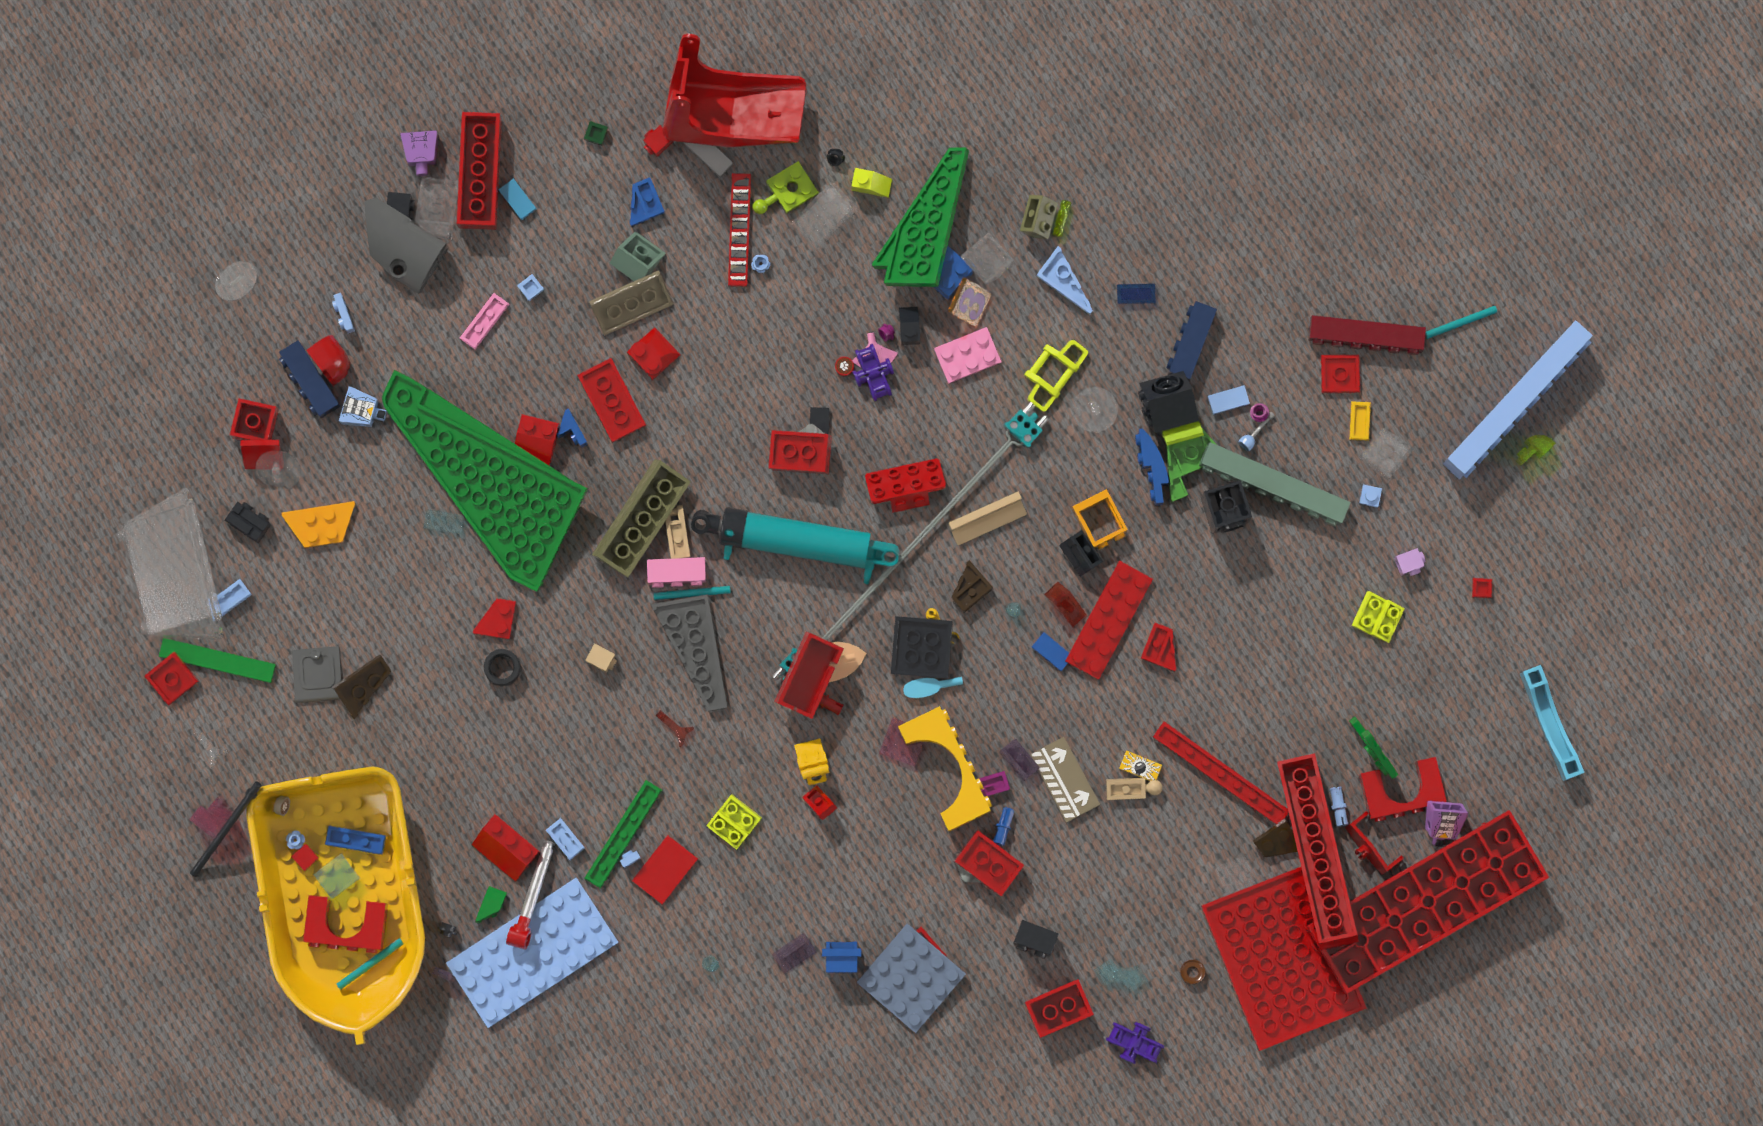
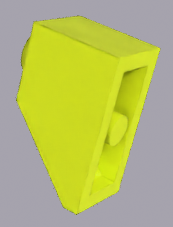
(871, 183)

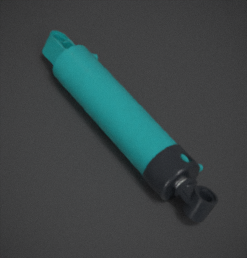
(796, 539)

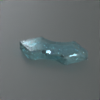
(1112, 973)

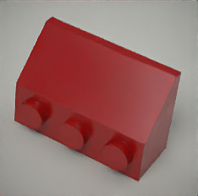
(505, 847)

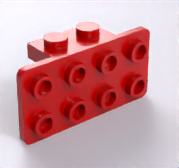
(906, 485)

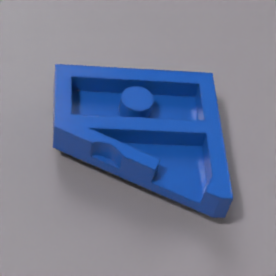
(644, 202)

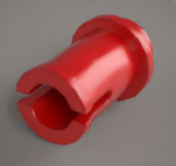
(831, 704)

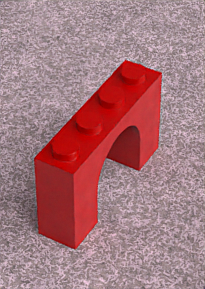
(1380, 805)
(369, 937)

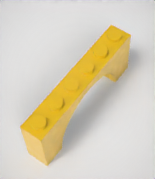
(935, 729)

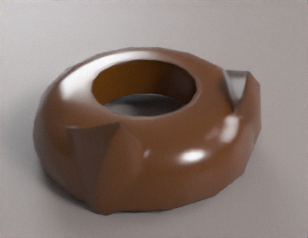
(1196, 964)

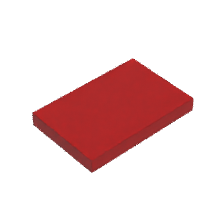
(665, 869)

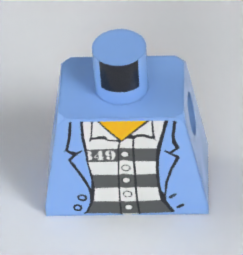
(360, 409)

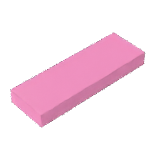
(484, 321)

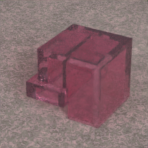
(213, 818)

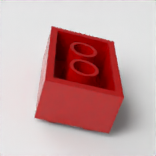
(1058, 1008)

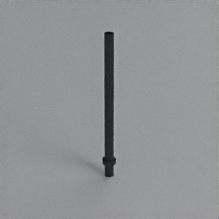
(251, 793)

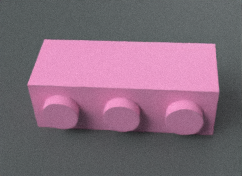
(676, 572)

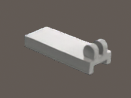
(711, 157)

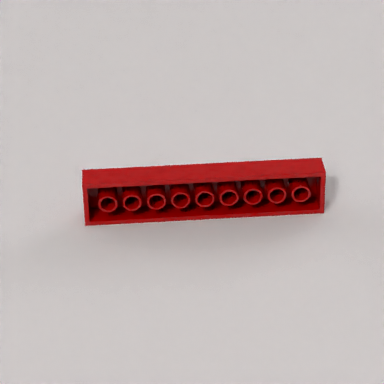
(1317, 851)

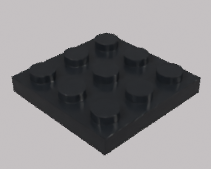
(921, 647)

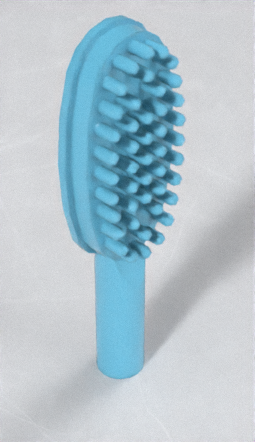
(928, 686)

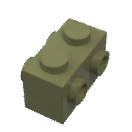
(1038, 216)

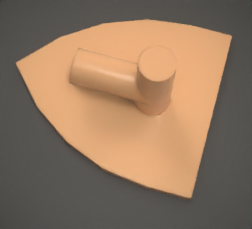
(849, 661)

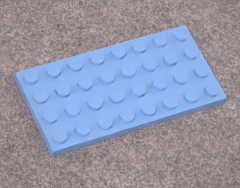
(564, 937)

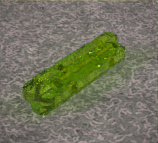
(1061, 218)

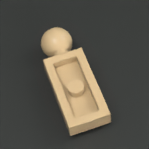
(1131, 788)

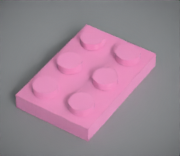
(967, 355)

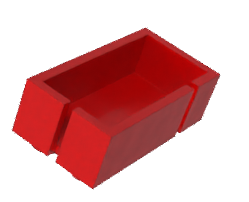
(808, 675)

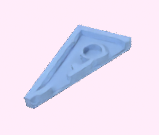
(1059, 276)

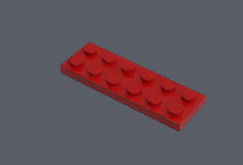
(1108, 620)

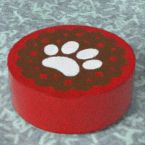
(844, 366)

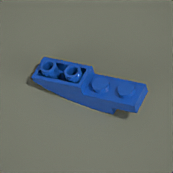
(1151, 458)

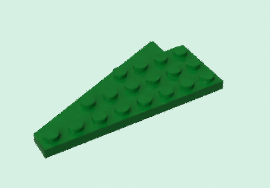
(920, 240)

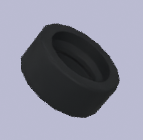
(516, 664)

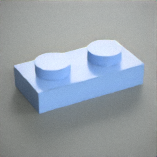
(345, 321)

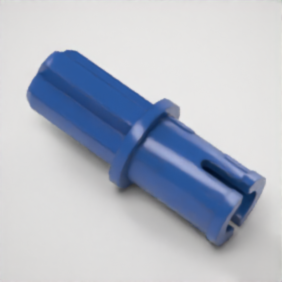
(1003, 826)

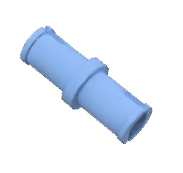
(1339, 806)

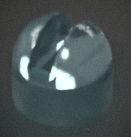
(1013, 609)
(710, 963)

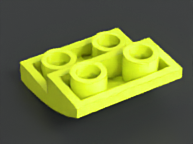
(1378, 617)
(734, 821)

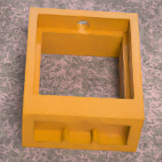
(1092, 501)

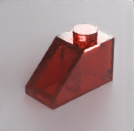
(1065, 603)

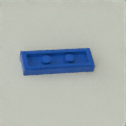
(355, 840)

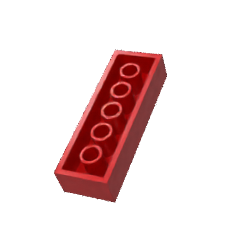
(479, 170)

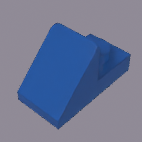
(569, 425)

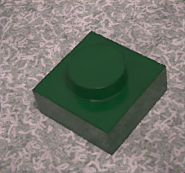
(595, 133)

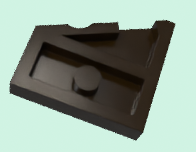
(971, 588)
(1277, 840)

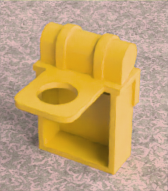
(812, 761)

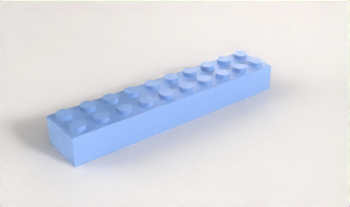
(1522, 395)

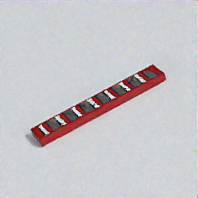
(739, 230)

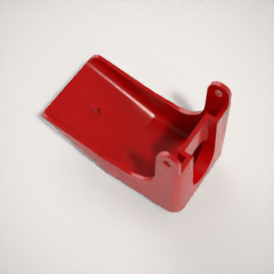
(730, 106)

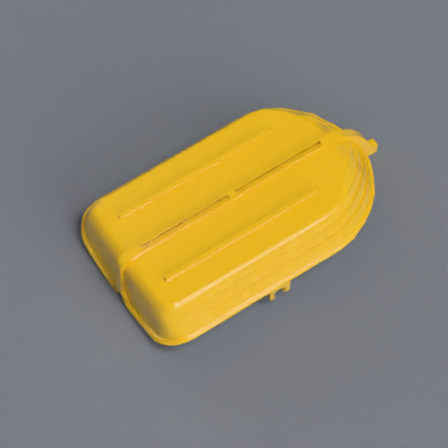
(353, 800)

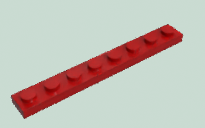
(1220, 773)

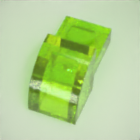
(1536, 445)

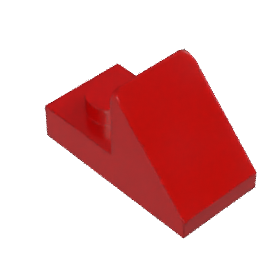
(819, 802)

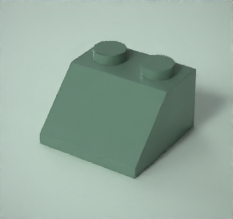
(636, 257)

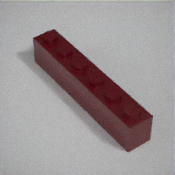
(1366, 334)

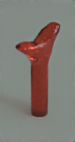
(679, 731)

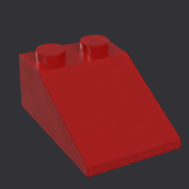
(537, 437)

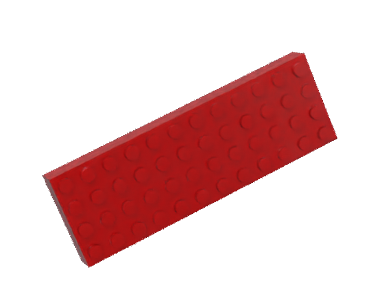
(1434, 899)

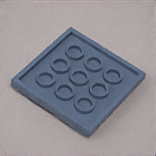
(911, 978)

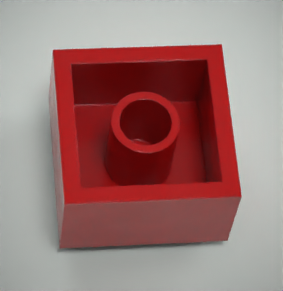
(253, 421)

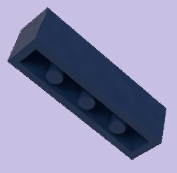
(1192, 340)
(309, 379)

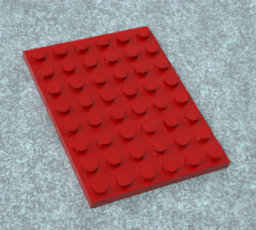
(1275, 961)

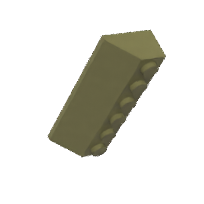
(641, 518)

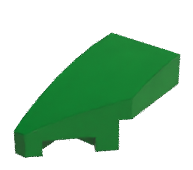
(491, 904)

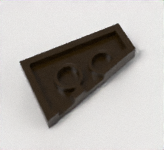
(360, 685)

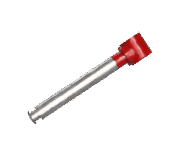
(520, 934)

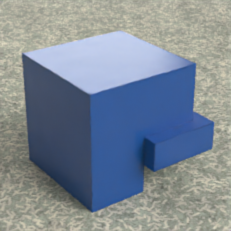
(841, 957)

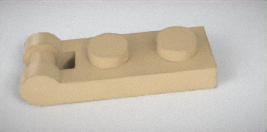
(677, 534)

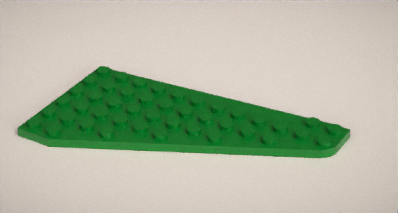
(502, 490)

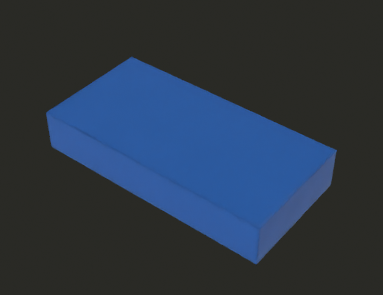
(1051, 651)

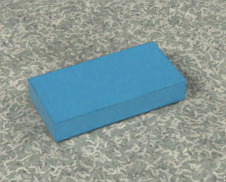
(517, 199)

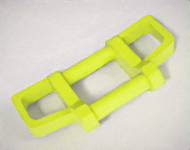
(1054, 391)

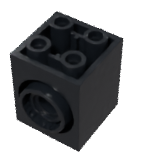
(1168, 402)
(1226, 507)

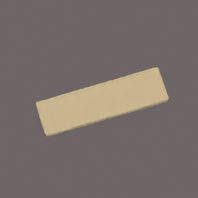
(987, 518)

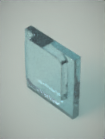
(336, 876)

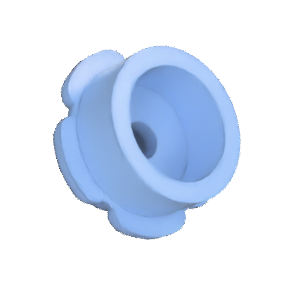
(760, 268)
(300, 840)

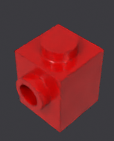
(655, 141)

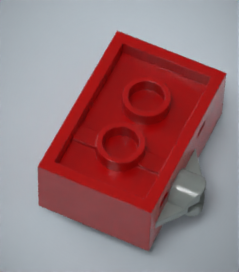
(800, 451)
(987, 863)

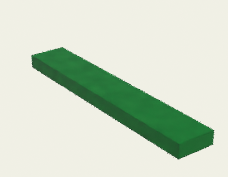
(219, 660)
(623, 834)

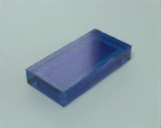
(1136, 294)

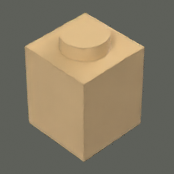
(601, 658)

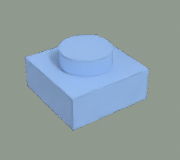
(530, 287)
(1370, 496)
(629, 858)

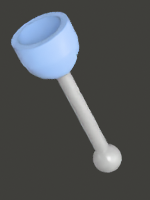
(1248, 441)

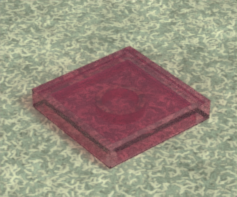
(896, 748)

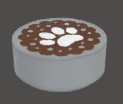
(281, 805)

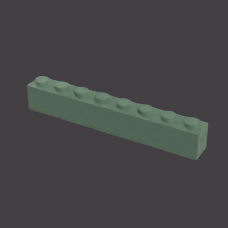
(1275, 484)

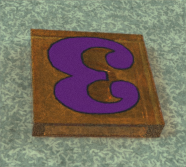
(969, 302)

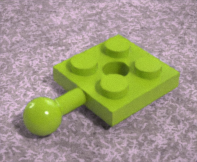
(787, 199)

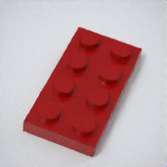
(611, 400)

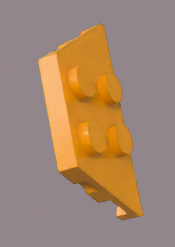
(320, 524)

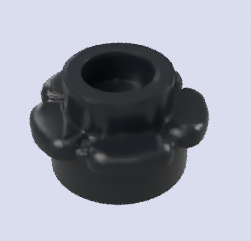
(832, 159)

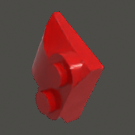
(653, 353)

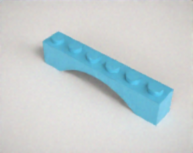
(1556, 737)

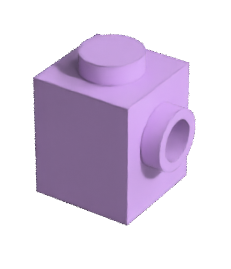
(1410, 562)

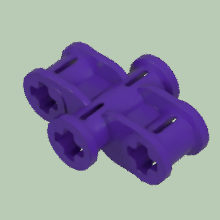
(875, 379)
(1141, 1046)

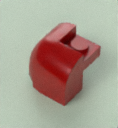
(330, 359)

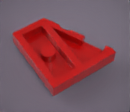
(497, 620)
(1160, 647)

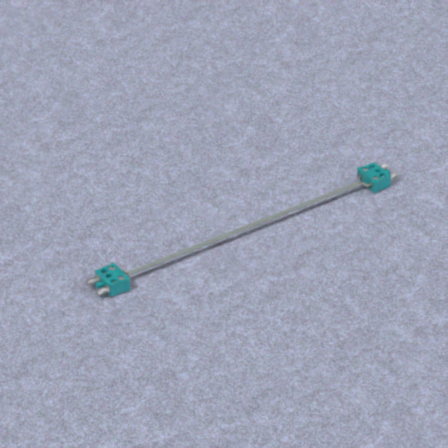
(1025, 438)

